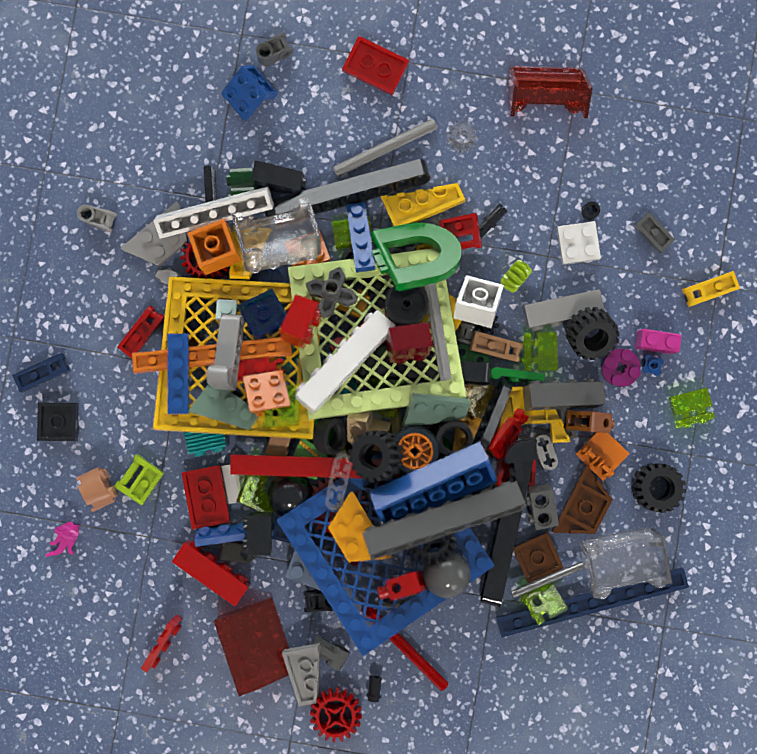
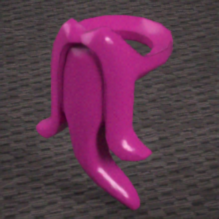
(66, 536)

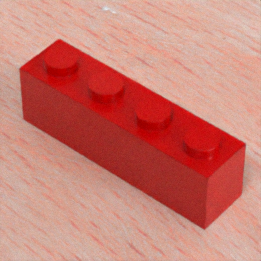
(211, 572)

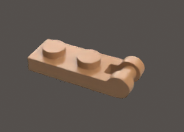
(495, 346)

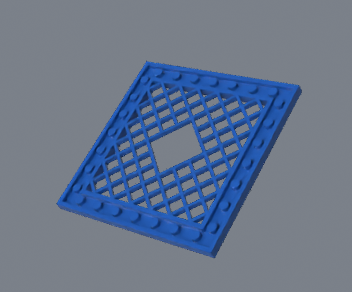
(366, 637)

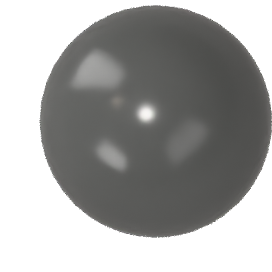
(448, 577)

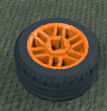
(423, 442)

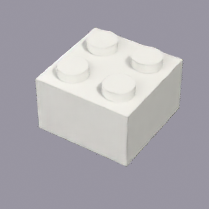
(478, 301)

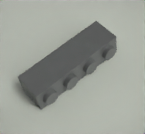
(563, 395)

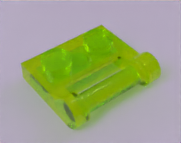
(287, 415)

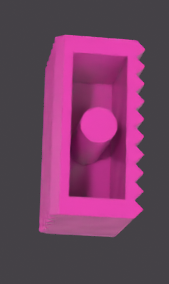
(658, 341)

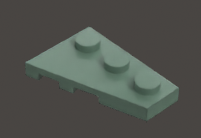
(224, 407)
(432, 409)

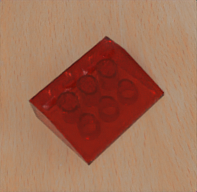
(253, 645)

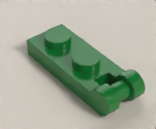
(516, 375)

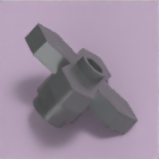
(323, 290)

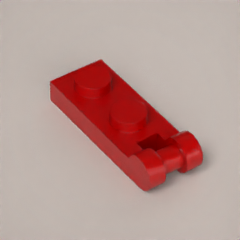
(141, 332)

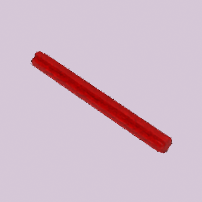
(412, 654)

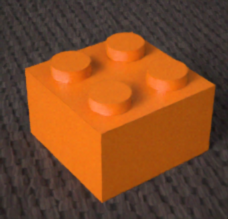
(214, 246)

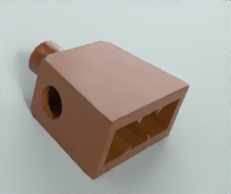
(598, 421)

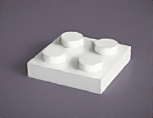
(578, 243)

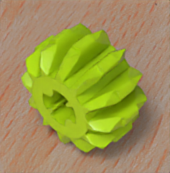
(516, 276)

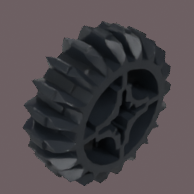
(425, 555)

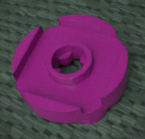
(617, 378)

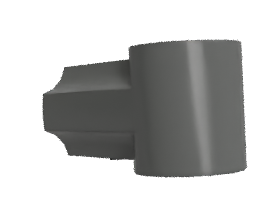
(333, 654)

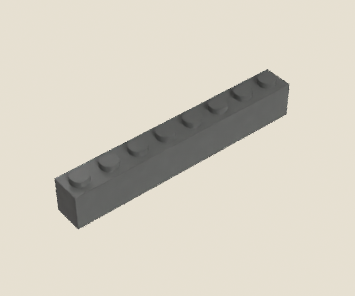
(444, 520)

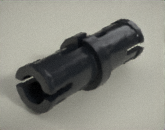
(491, 220)

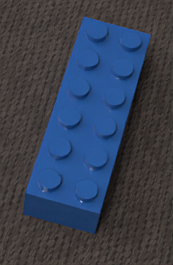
(434, 484)

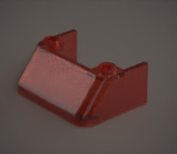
(549, 87)

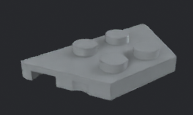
(153, 249)

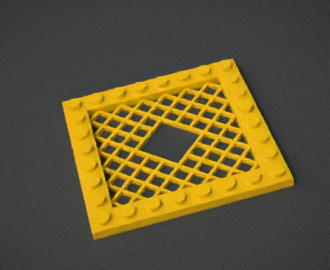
(175, 323)

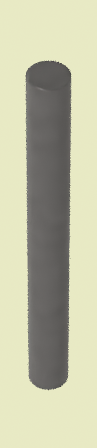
(547, 579)

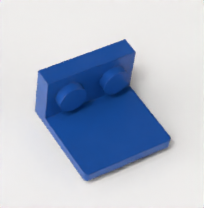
(248, 91)

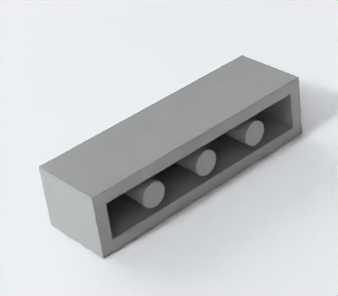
(560, 309)

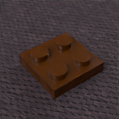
(537, 557)

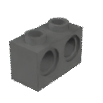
(545, 505)

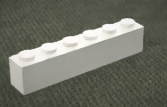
(210, 212)
(344, 362)

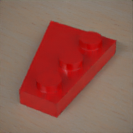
(171, 628)

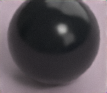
(288, 493)

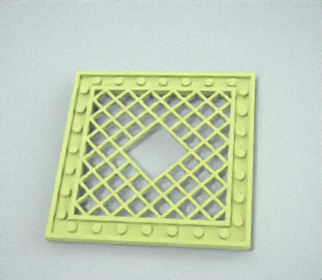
(376, 398)

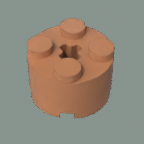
(96, 488)

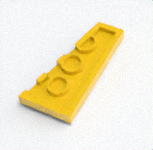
(422, 204)

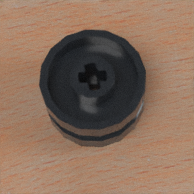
(415, 310)

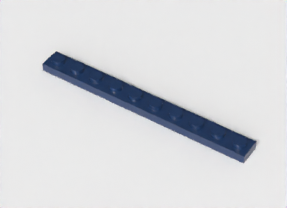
(586, 604)

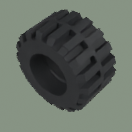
(598, 344)
(362, 456)
(673, 492)

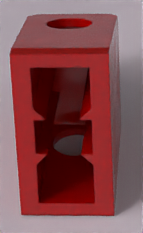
(410, 584)

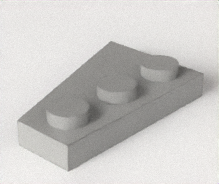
(303, 670)

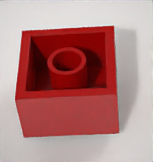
(300, 322)

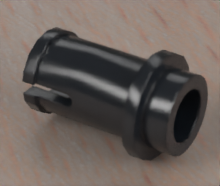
(374, 689)

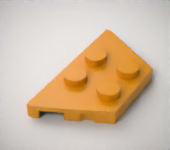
(348, 530)

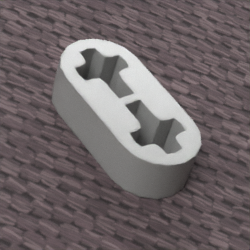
(549, 450)

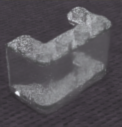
(278, 238)

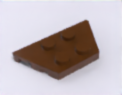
(584, 506)

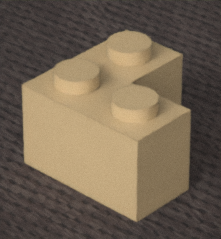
(365, 422)

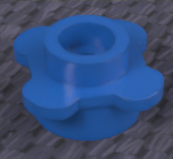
(647, 368)

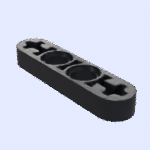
(493, 414)

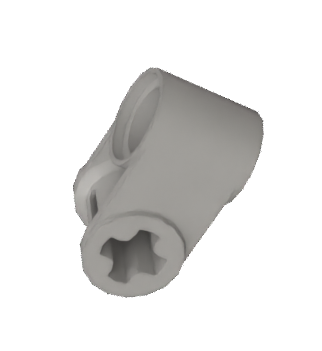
(100, 218)

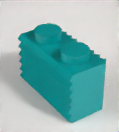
(201, 442)

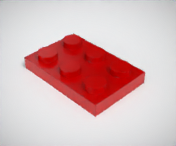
(375, 65)
(206, 497)

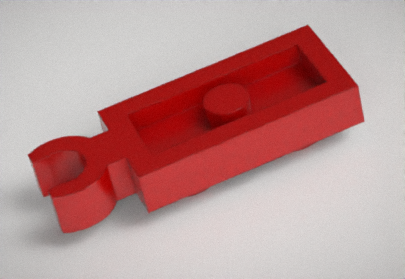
(257, 366)
(507, 433)

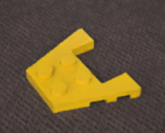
(550, 417)

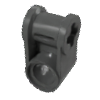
(277, 49)

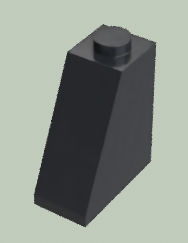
(278, 178)

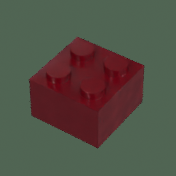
(409, 343)

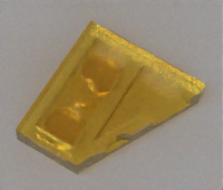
(479, 399)

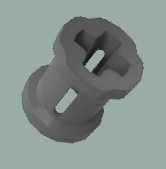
(465, 333)

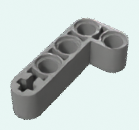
(227, 357)

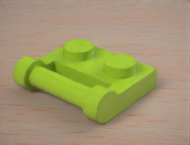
(144, 483)

